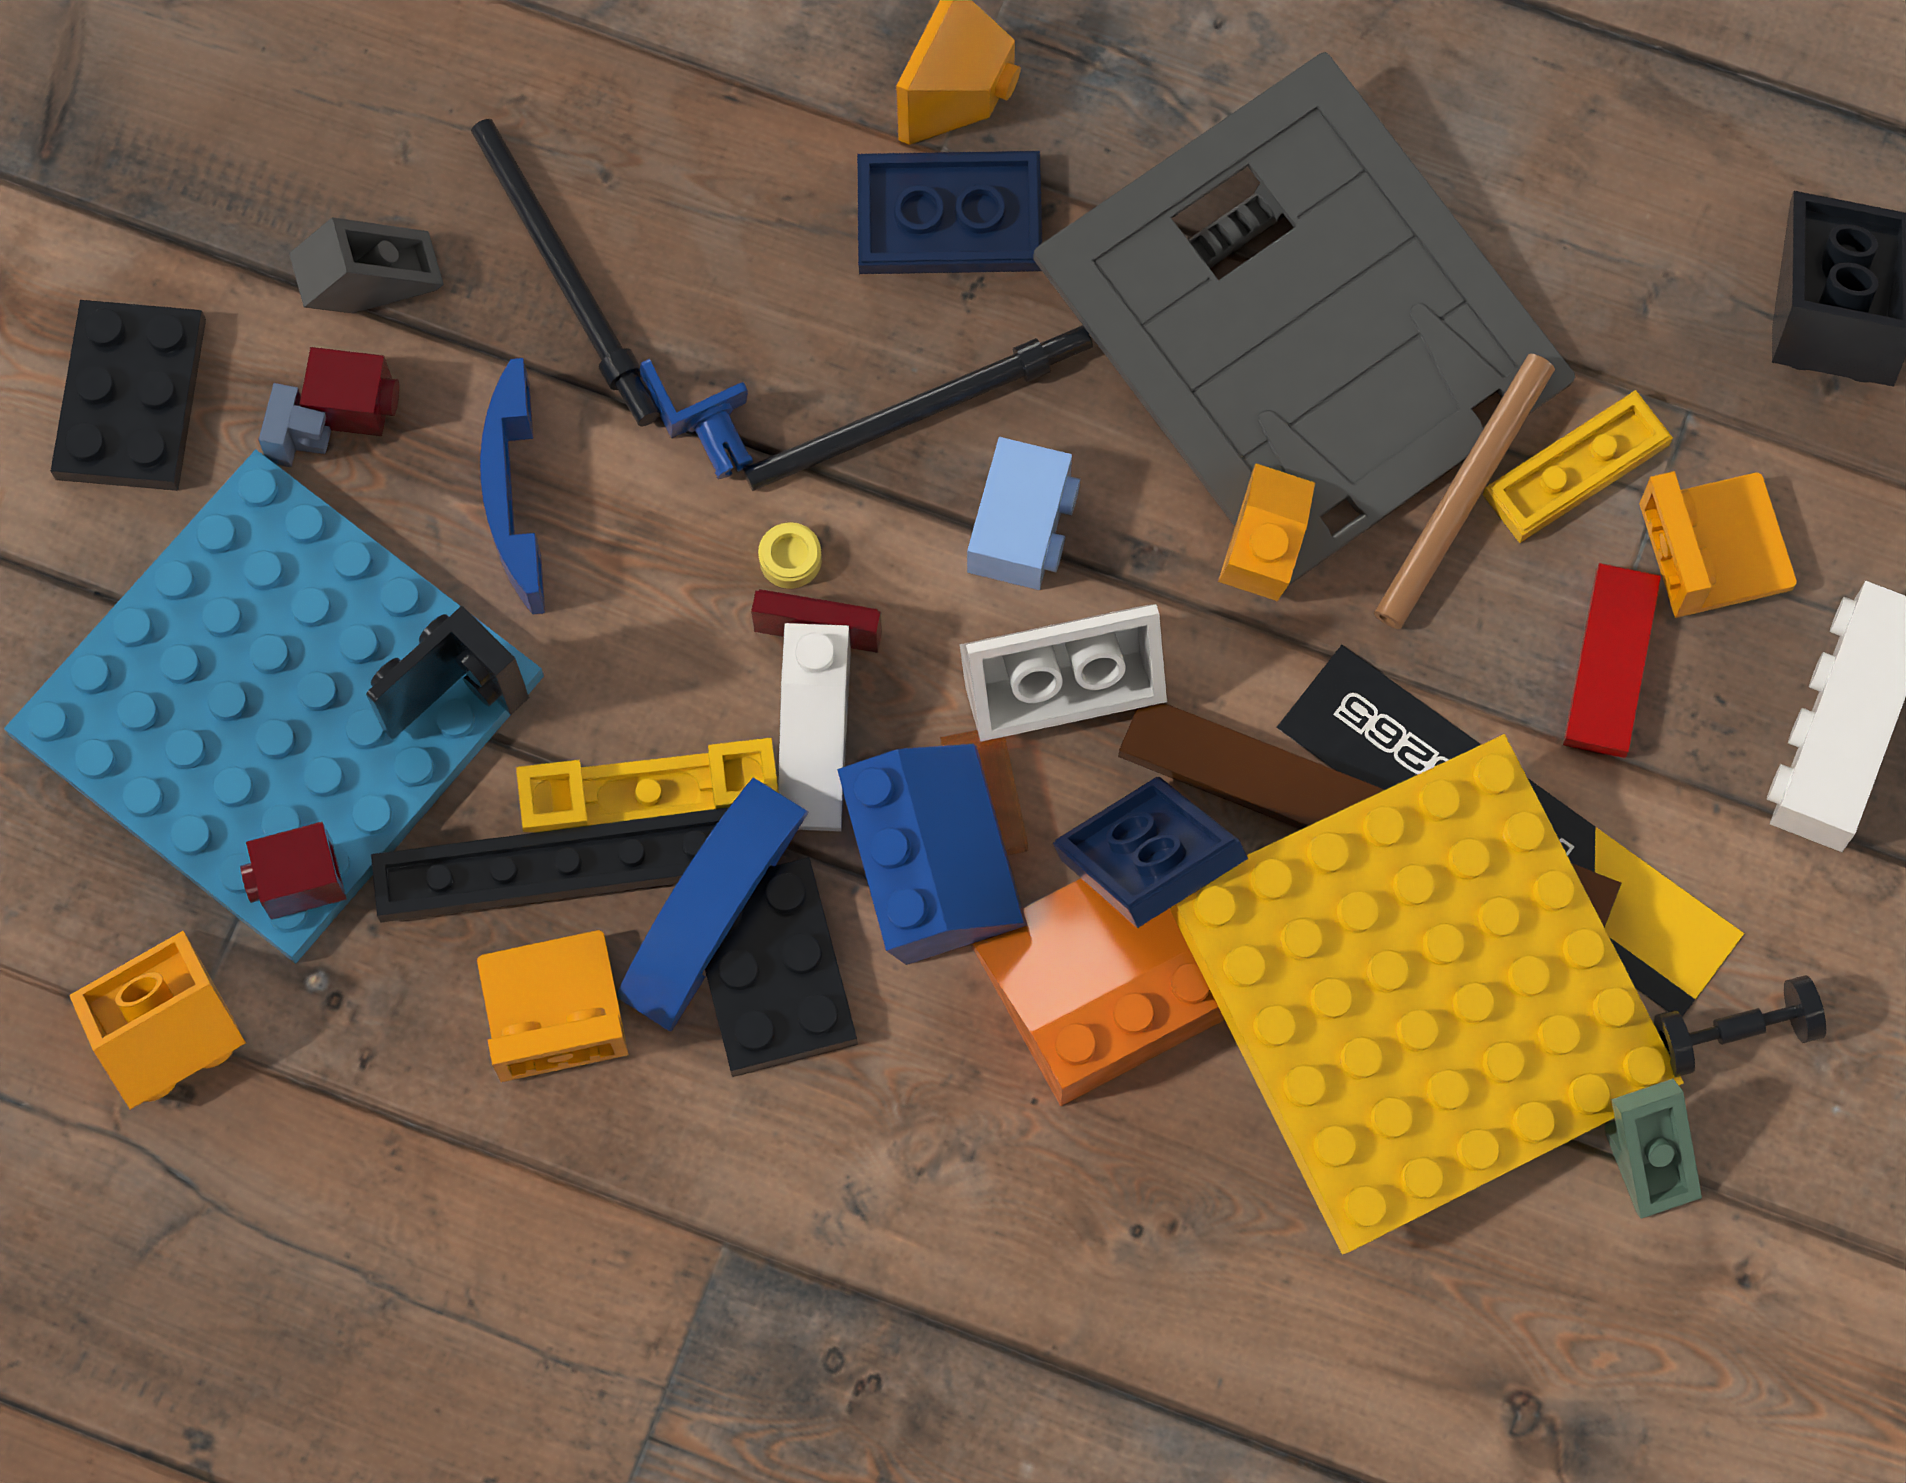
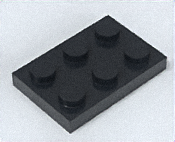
(128, 395)
(779, 976)

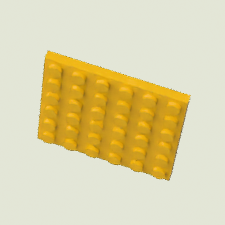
(1422, 992)

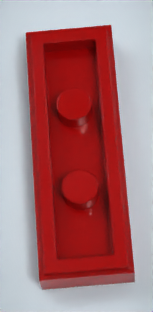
(1612, 660)

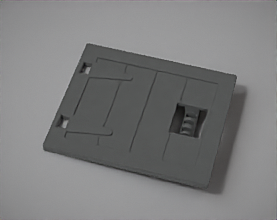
(1328, 351)

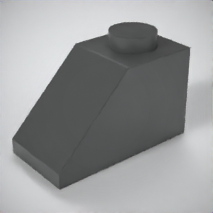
(363, 265)

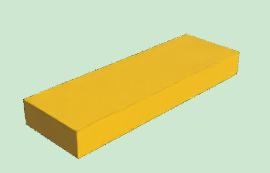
(1577, 466)

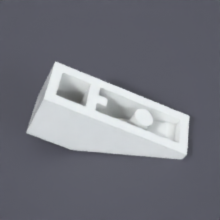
(814, 721)

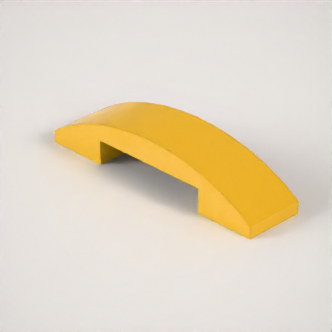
(577, 796)

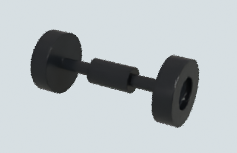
(1802, 1009)

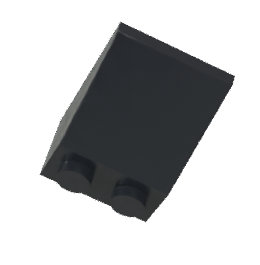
(1842, 290)

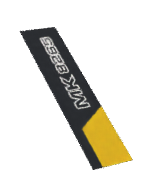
(1386, 735)

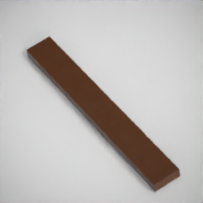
(1267, 776)

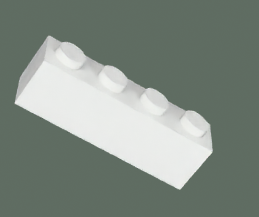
(1849, 724)

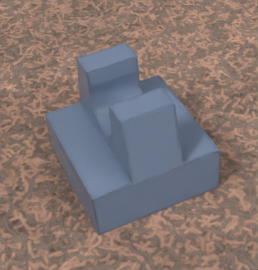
(291, 427)

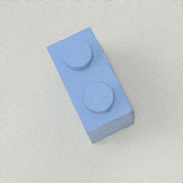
(1020, 514)

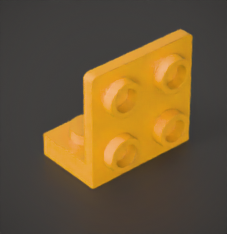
(1715, 542)
(551, 1006)

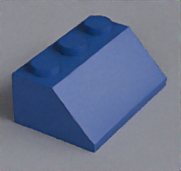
(931, 849)

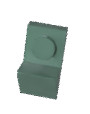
(1654, 1148)

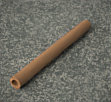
(1464, 491)

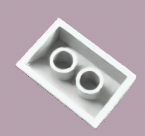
(1065, 672)

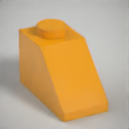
(1268, 533)

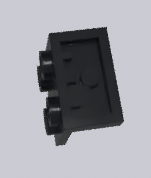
(445, 654)

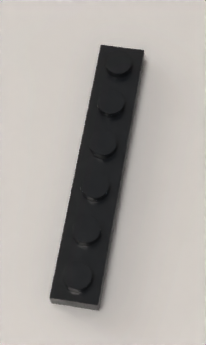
(538, 865)

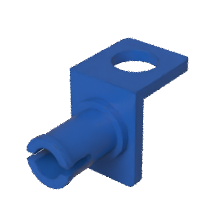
(708, 418)

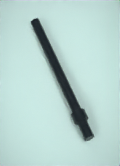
(1028, 361)
(617, 363)

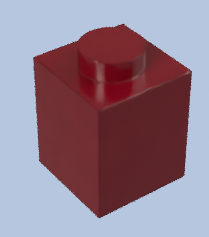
(350, 390)
(293, 871)

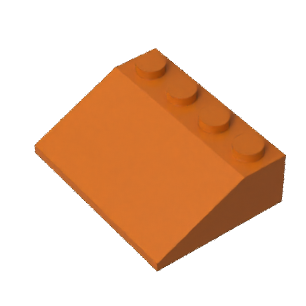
(1096, 988)

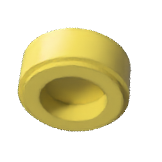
(790, 555)

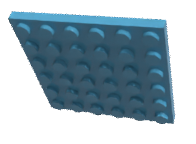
(239, 703)

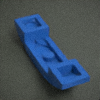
(510, 420)
(708, 902)

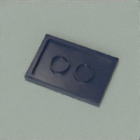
(949, 212)
(1149, 851)

